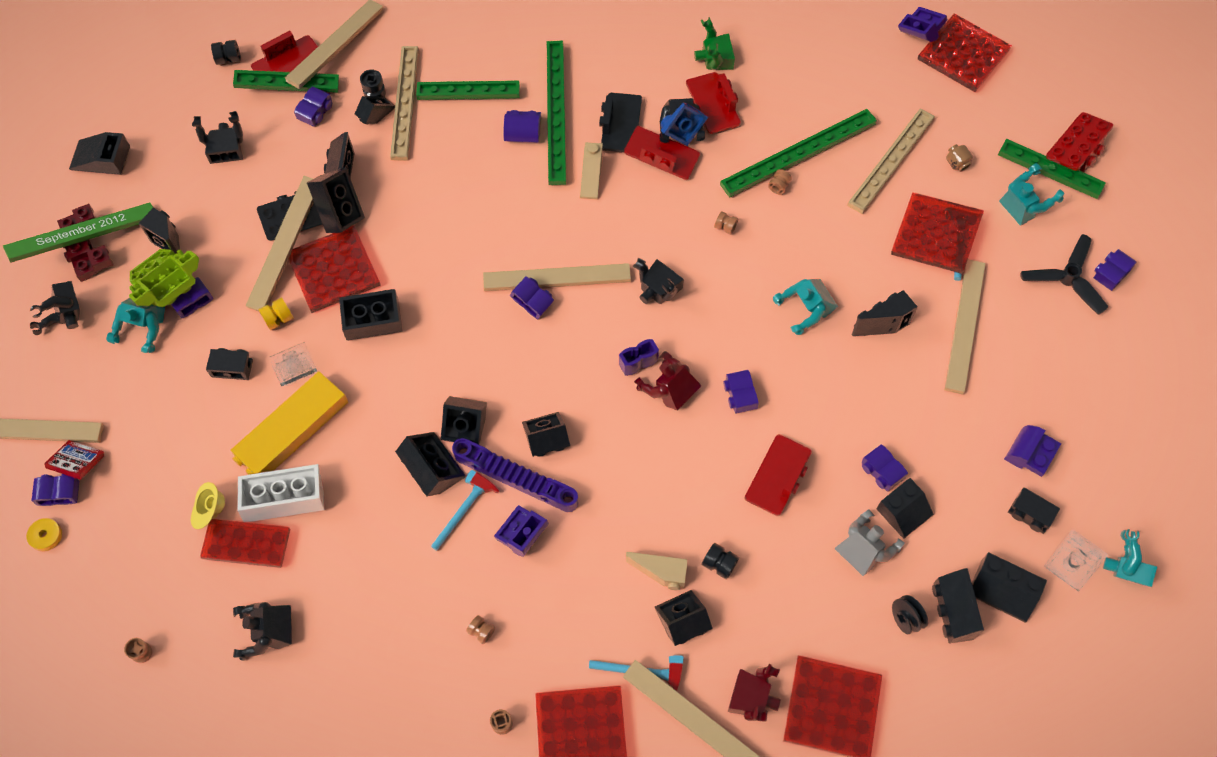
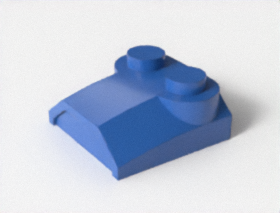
(683, 123)

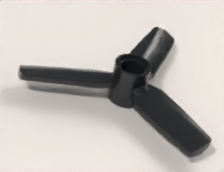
(1074, 267)

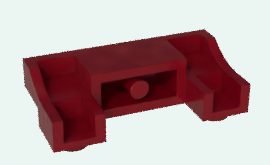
(84, 258)

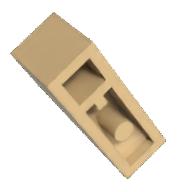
(591, 170)
(662, 569)

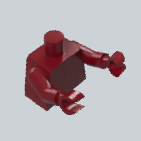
(674, 384)
(752, 694)

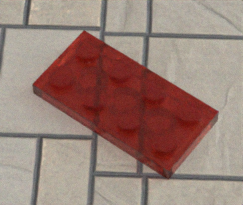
(245, 543)

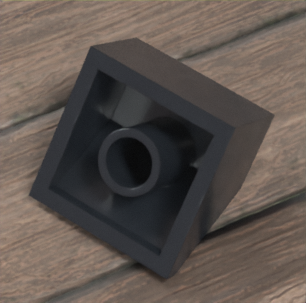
(160, 230)
(463, 419)
(546, 434)
(905, 508)
(683, 617)

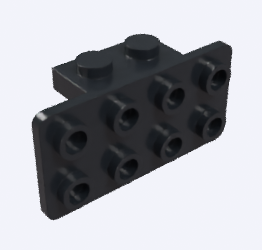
(619, 120)
(273, 214)

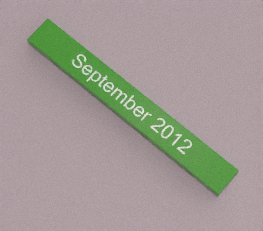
(75, 233)

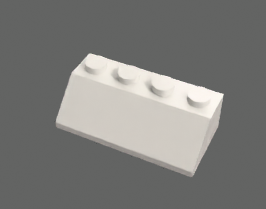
(280, 493)

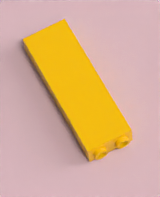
(289, 425)

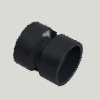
(225, 52)
(372, 83)
(720, 560)

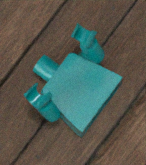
(1023, 202)
(815, 298)
(140, 316)
(1131, 565)

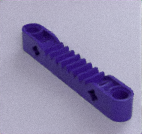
(515, 476)

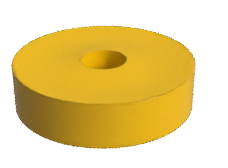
(38, 528)

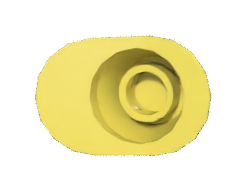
(207, 505)

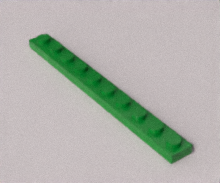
(556, 113)
(798, 152)

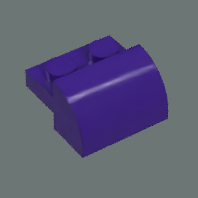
(923, 24)
(522, 126)
(1032, 450)
(521, 530)

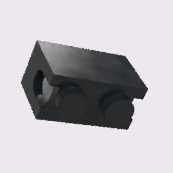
(229, 364)
(1033, 510)

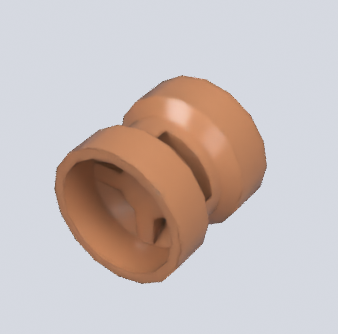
(780, 181)
(726, 222)
(480, 629)
(134, 647)
(504, 724)

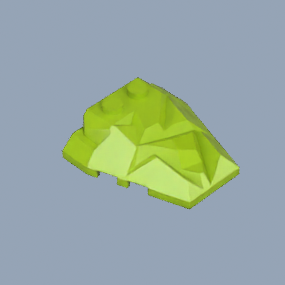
(162, 277)

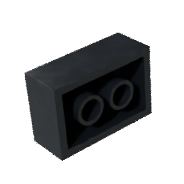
(370, 314)

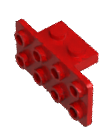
(284, 53)
(715, 100)
(1081, 142)
(669, 157)
(778, 475)

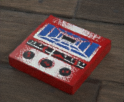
(74, 459)

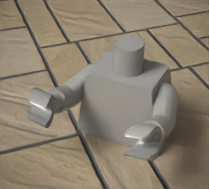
(864, 545)

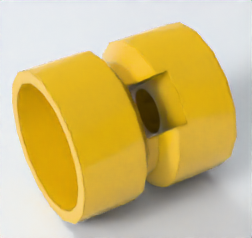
(276, 313)

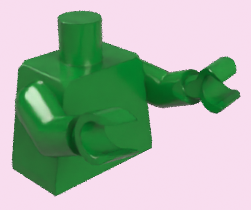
(716, 50)

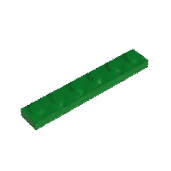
(276, 81)
(468, 90)
(1074, 179)

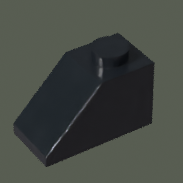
(373, 109)

